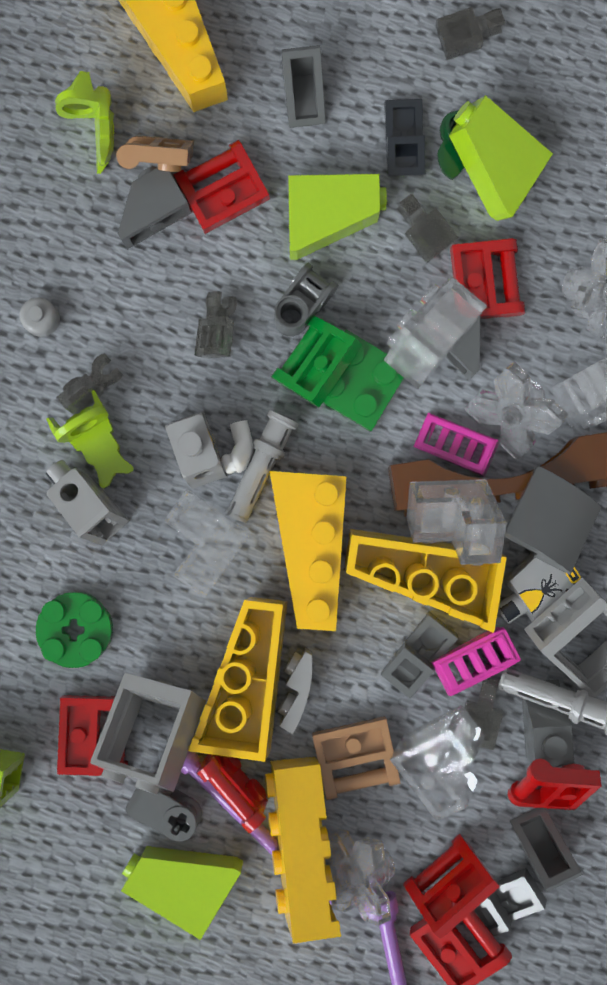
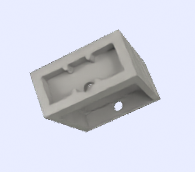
(561, 624)
(121, 721)

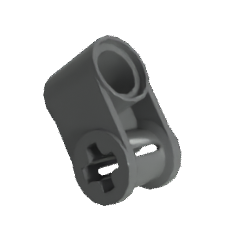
(305, 295)
(163, 810)

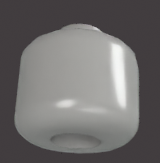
(39, 317)

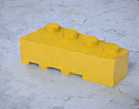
(182, 46)
(311, 535)
(427, 575)
(244, 692)
(302, 849)

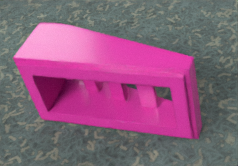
(486, 456)
(505, 647)

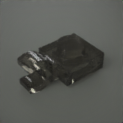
(464, 32)
(429, 232)
(216, 330)
(77, 391)
(484, 714)

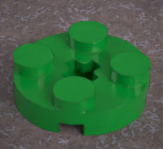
(58, 614)

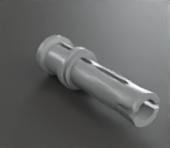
(268, 450)
(578, 705)

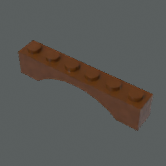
(577, 462)

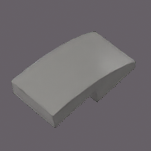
(299, 679)

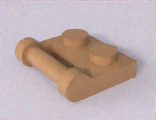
(166, 152)
(354, 746)

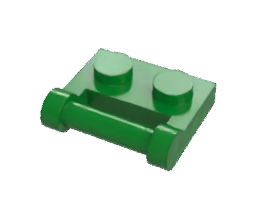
(317, 361)

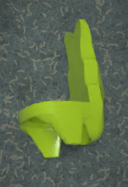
(84, 102)
(92, 435)

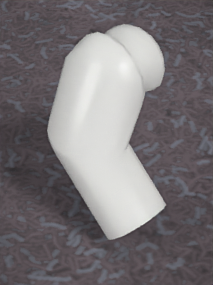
(243, 450)

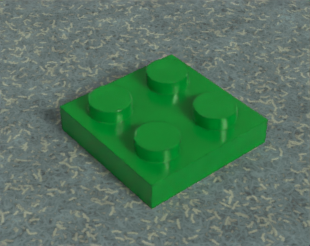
(364, 386)

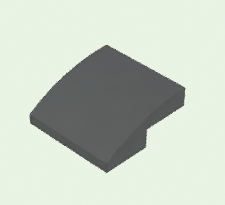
(553, 519)

